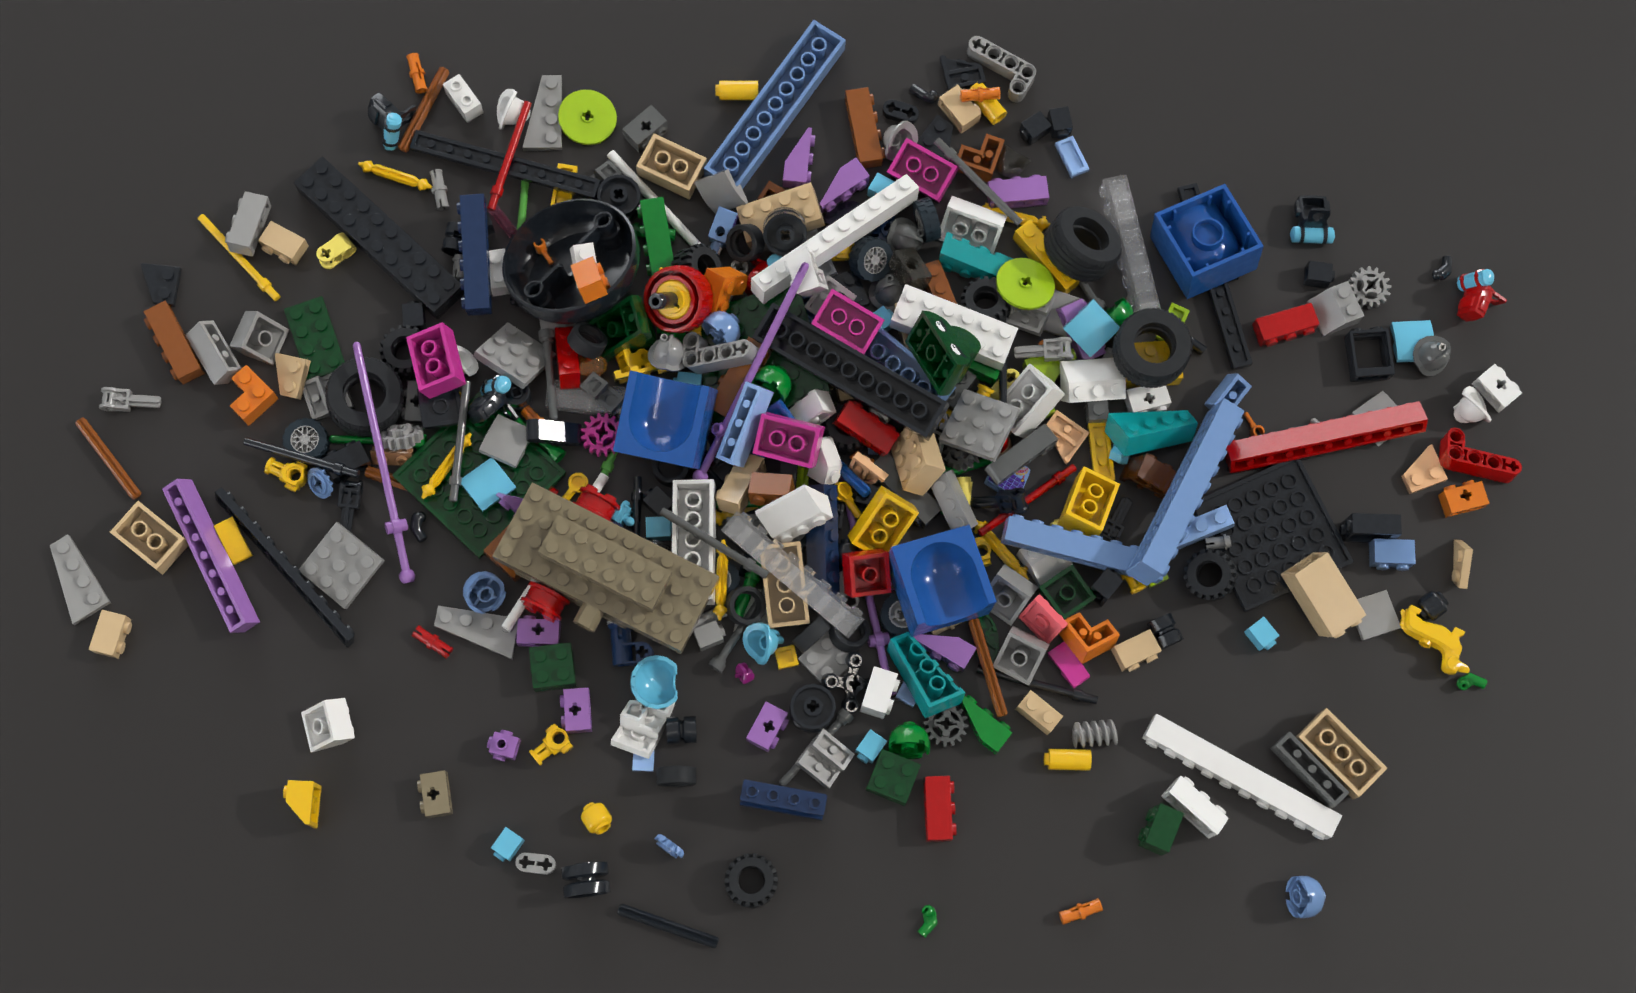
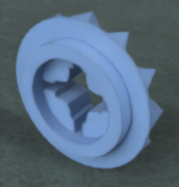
(314, 477)
(668, 846)

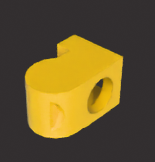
(627, 359)

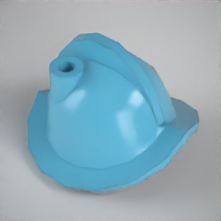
(761, 641)

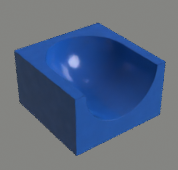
(1206, 241)
(665, 420)
(940, 580)

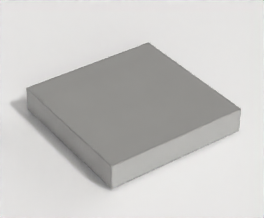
(1379, 616)

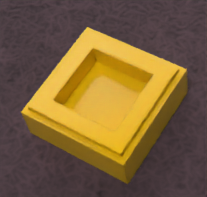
(786, 657)

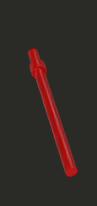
(497, 189)
(1057, 478)

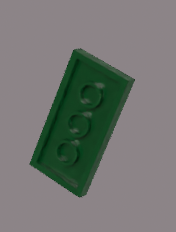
(315, 336)

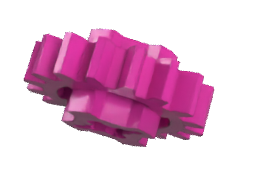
(594, 432)

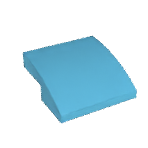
(1091, 327)
(1406, 336)
(486, 482)

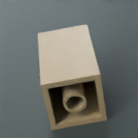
(1324, 595)

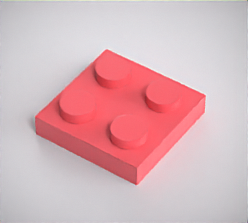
(1043, 619)

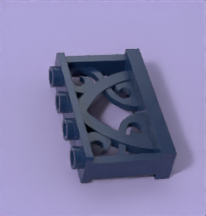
(783, 799)

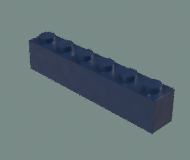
(475, 254)
(823, 543)

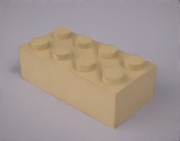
(799, 198)
(782, 604)
(1341, 753)

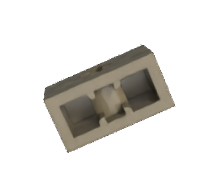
(440, 783)

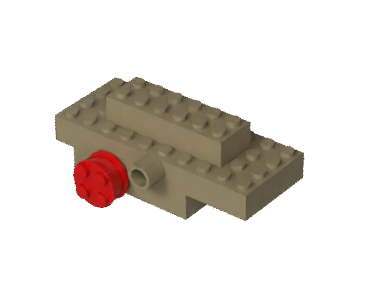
(609, 572)

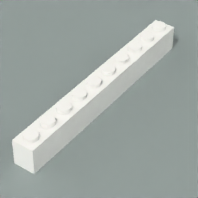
(840, 234)
(1242, 777)

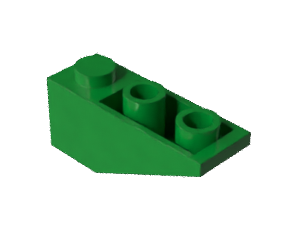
(986, 728)

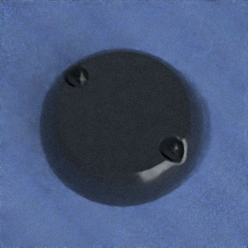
(551, 290)

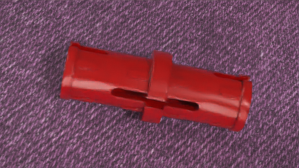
(432, 642)

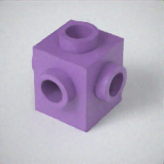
(508, 751)

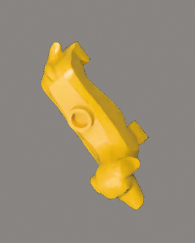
(1437, 637)

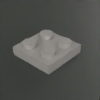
(824, 658)

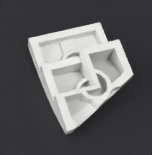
(640, 728)

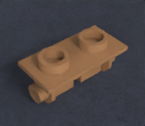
(395, 458)

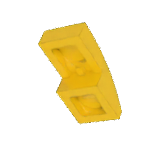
(233, 540)

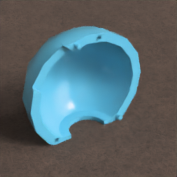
(654, 682)

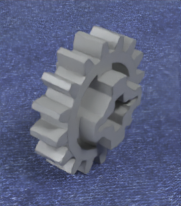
(1365, 278)
(401, 436)

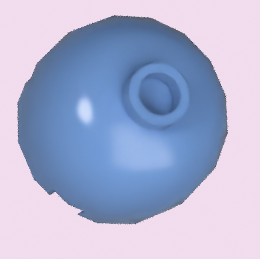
(722, 327)
(484, 592)
(1305, 896)

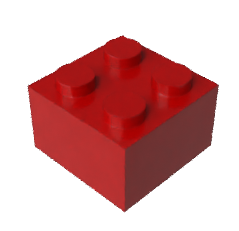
(866, 573)

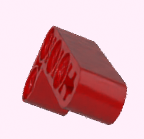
(1458, 458)

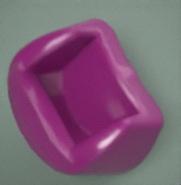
(744, 673)

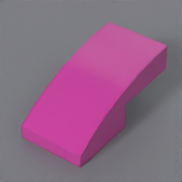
(1069, 665)

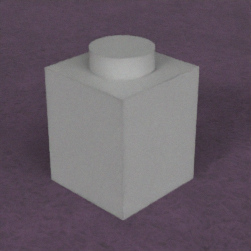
(709, 635)

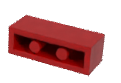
(1285, 325)
(567, 360)
(866, 428)
(939, 808)

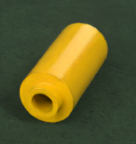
(737, 90)
(990, 108)
(1068, 759)

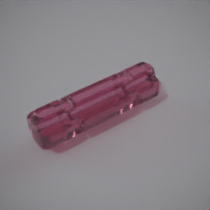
(503, 221)

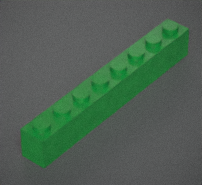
(658, 240)

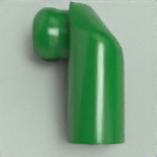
(1469, 680)
(930, 920)

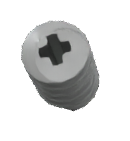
(1094, 732)

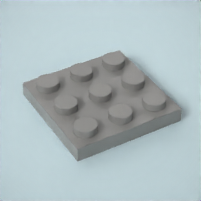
(513, 355)
(979, 425)
(341, 565)

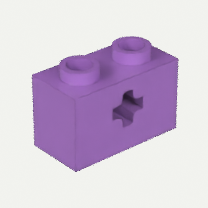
(527, 636)
(582, 721)
(757, 734)

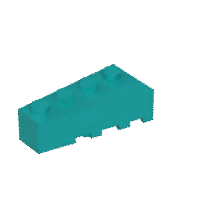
(969, 260)
(1149, 430)
(923, 676)

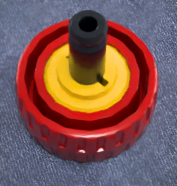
(678, 299)

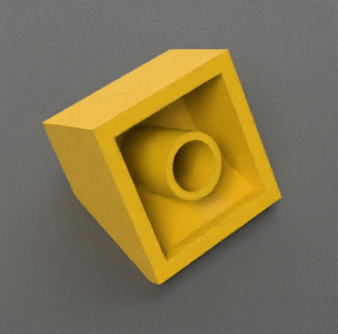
(304, 800)

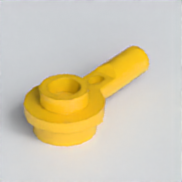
(575, 482)
(845, 494)

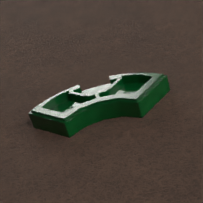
(991, 636)

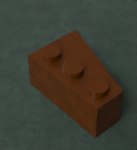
(1149, 473)

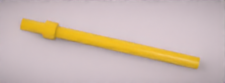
(263, 283)

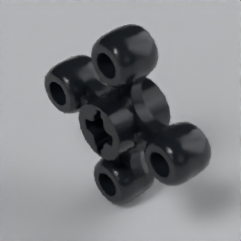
(843, 681)

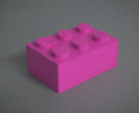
(925, 168)
(847, 321)
(436, 360)
(788, 440)

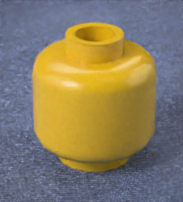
(596, 818)

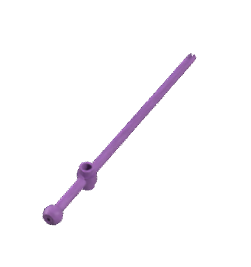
(719, 429)
(396, 525)
(878, 638)

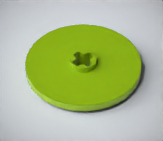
(573, 113)
(1021, 270)

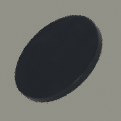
(839, 211)

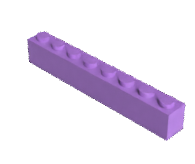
(211, 555)

